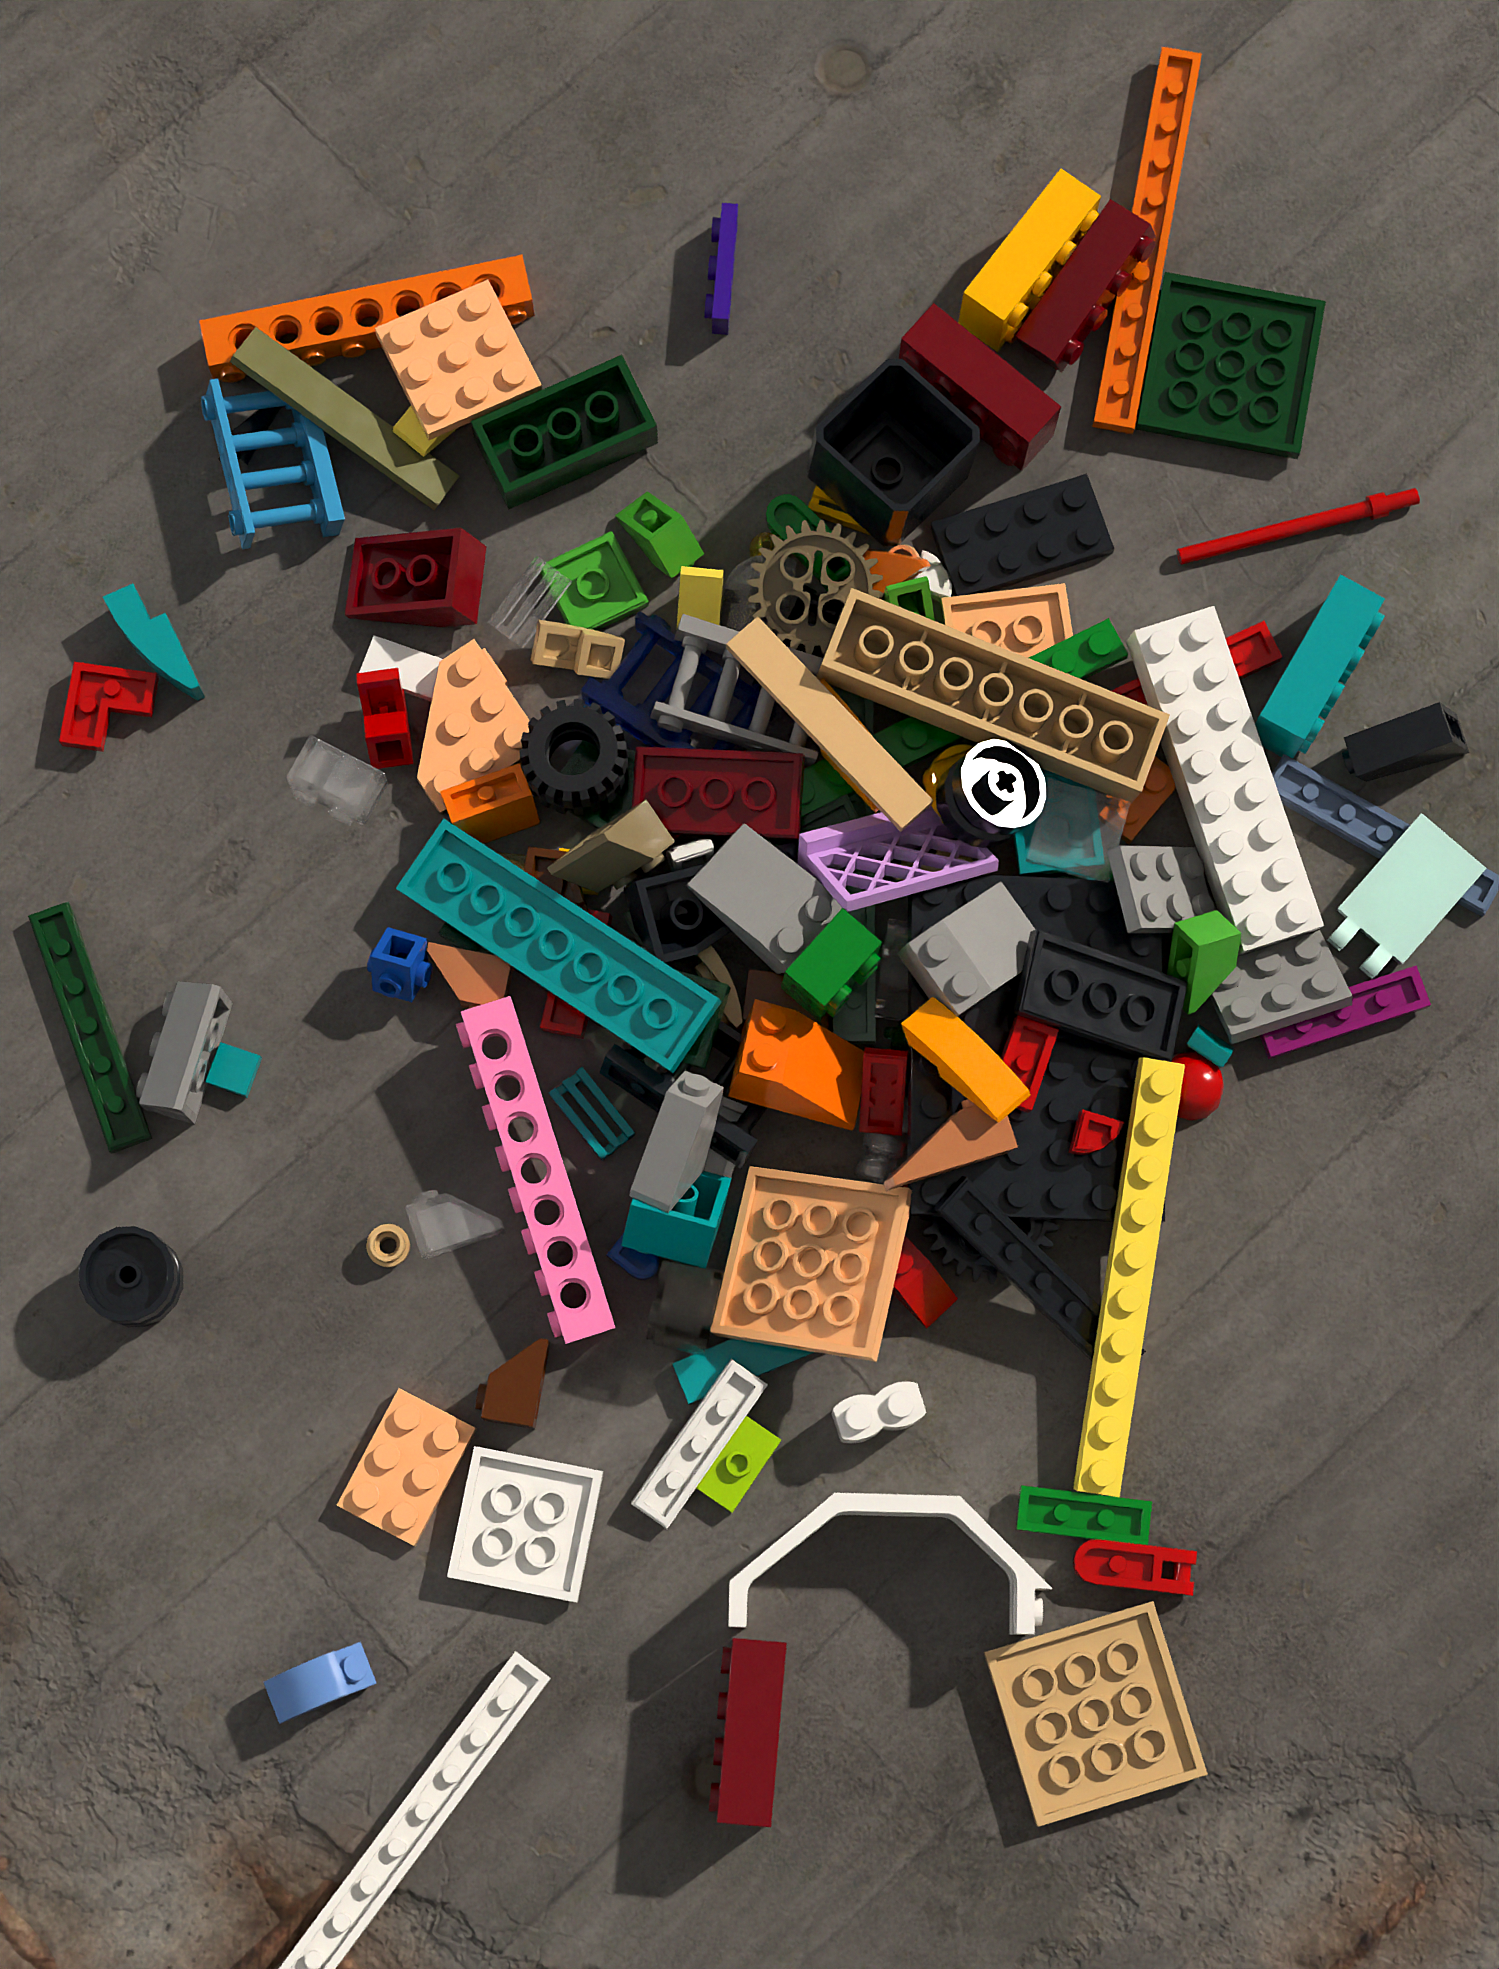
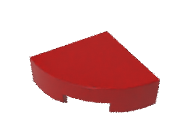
(1093, 1132)

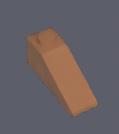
(959, 1142)

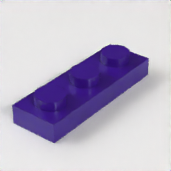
(722, 268)

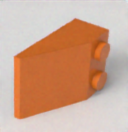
(797, 1067)

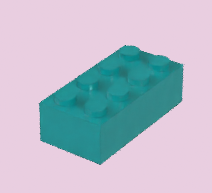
(1322, 659)

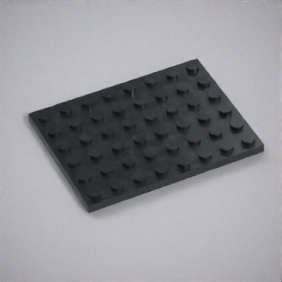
(1081, 1074)

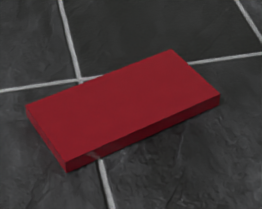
(721, 790)

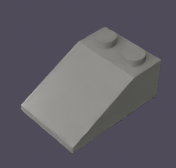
(764, 898)
(970, 950)

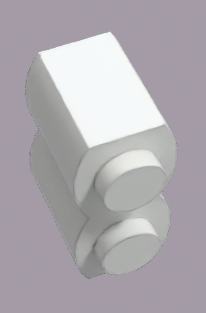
(866, 1415)

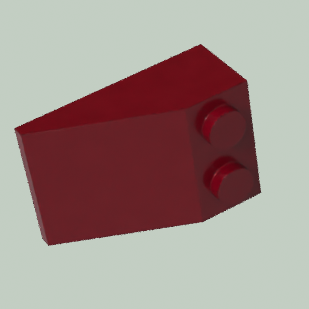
(417, 578)

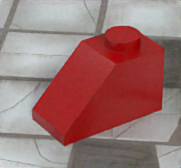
(921, 1286)

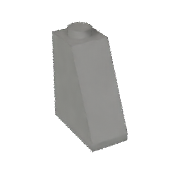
(678, 1142)

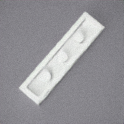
(699, 1443)

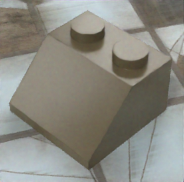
(616, 851)

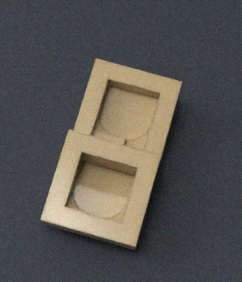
(577, 649)

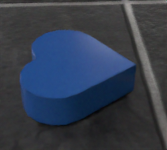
(637, 1264)

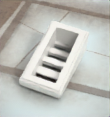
(690, 854)

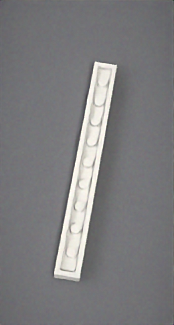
(419, 1817)

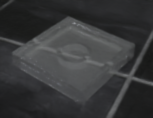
(1077, 831)

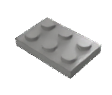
(1159, 886)
(1280, 987)

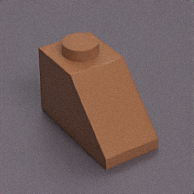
(472, 975)

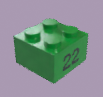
(831, 965)

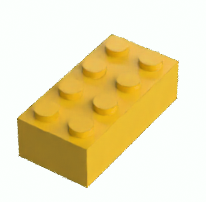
(1028, 260)

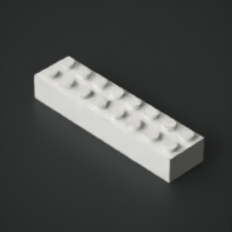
(1224, 780)

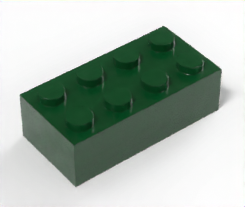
(565, 432)

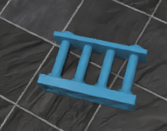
(314, 470)

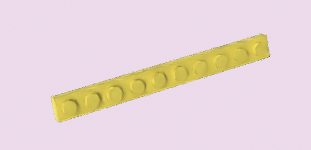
(1128, 1277)

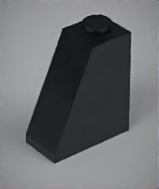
(1405, 743)

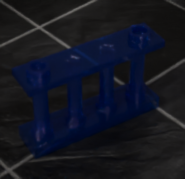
(637, 719)

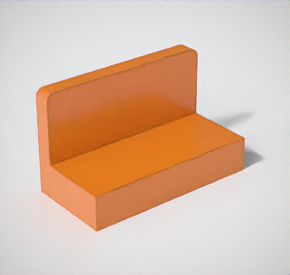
(492, 804)

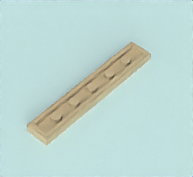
(829, 724)

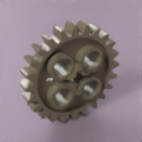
(776, 584)

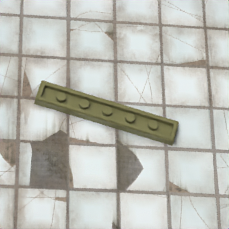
(343, 418)

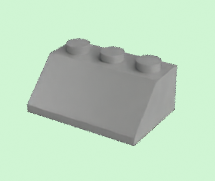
(184, 1050)

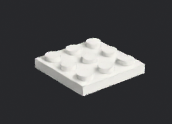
(525, 1524)

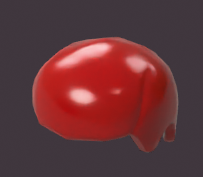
(1200, 1086)

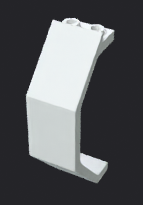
(1024, 1608)

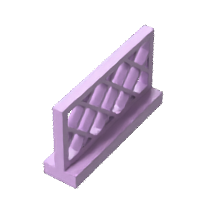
(862, 840)

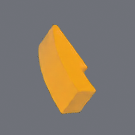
(964, 1059)

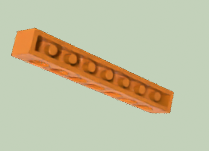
(348, 308)

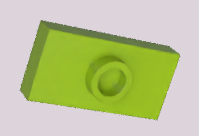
(738, 1464)

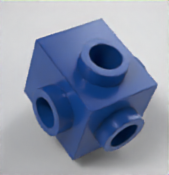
(399, 965)

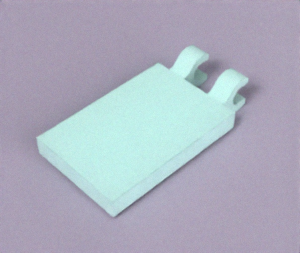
(1406, 894)

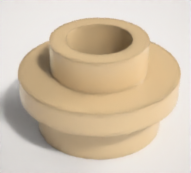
(384, 1232)

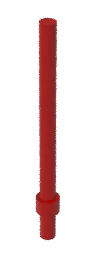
(1374, 507)

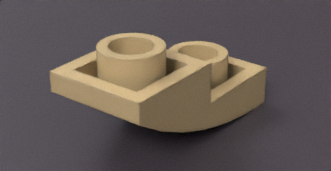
(711, 967)

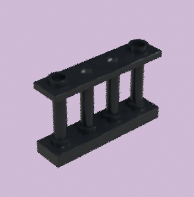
(729, 1139)

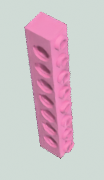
(500, 1020)

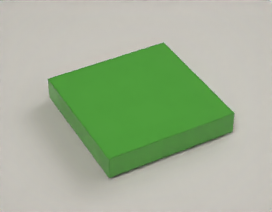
(601, 584)

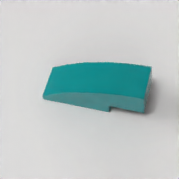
(153, 640)

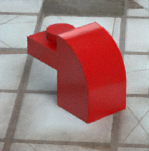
(385, 718)

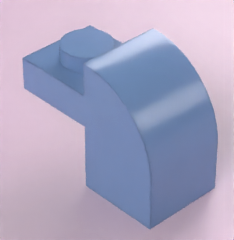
(319, 1682)

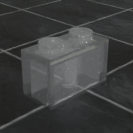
(336, 781)

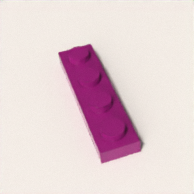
(1372, 1004)

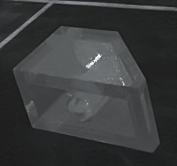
(447, 1223)

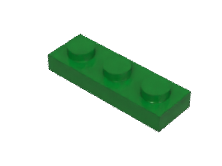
(1083, 1515)

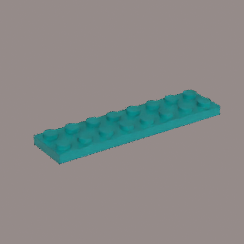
(559, 945)

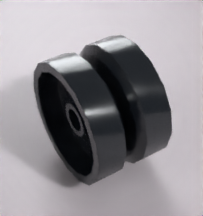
(990, 793)
(149, 1295)

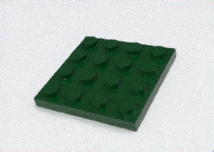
(1231, 365)

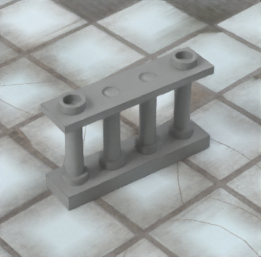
(697, 638)

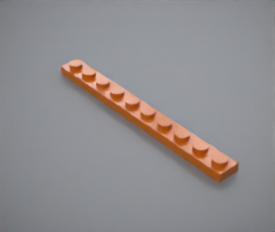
(1154, 203)

